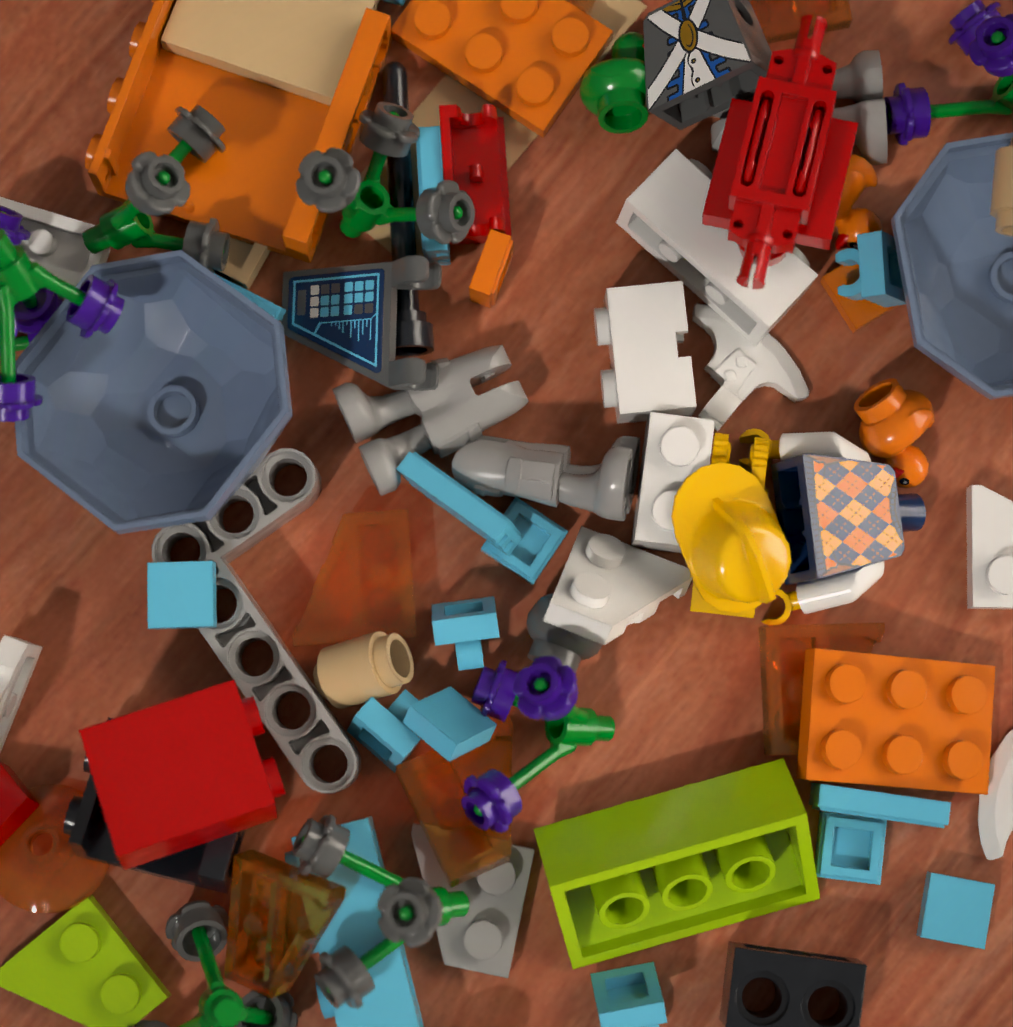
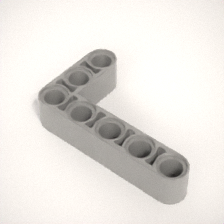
(251, 624)

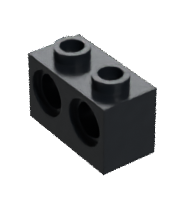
(795, 978)

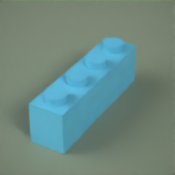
(357, 927)

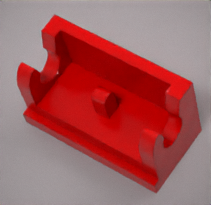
(478, 163)

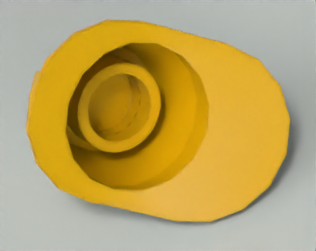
(730, 537)

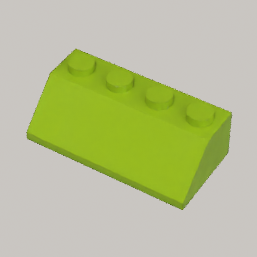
(679, 863)

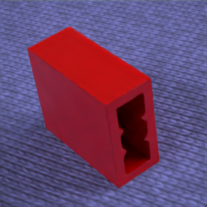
(181, 773)

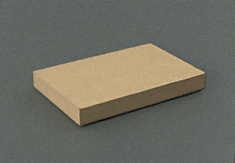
(274, 42)

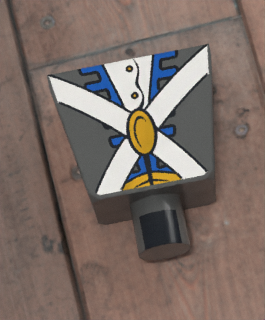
(701, 58)

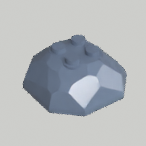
(959, 267)
(164, 406)

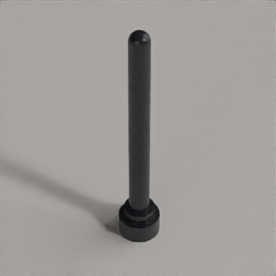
(413, 333)

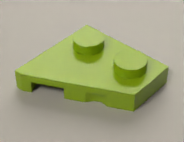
(85, 971)

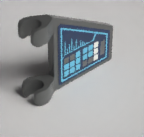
(353, 317)

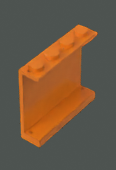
(265, 136)

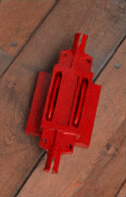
(782, 159)

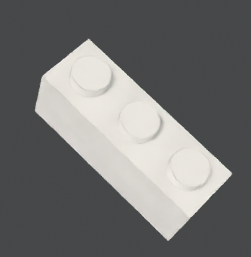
(667, 222)

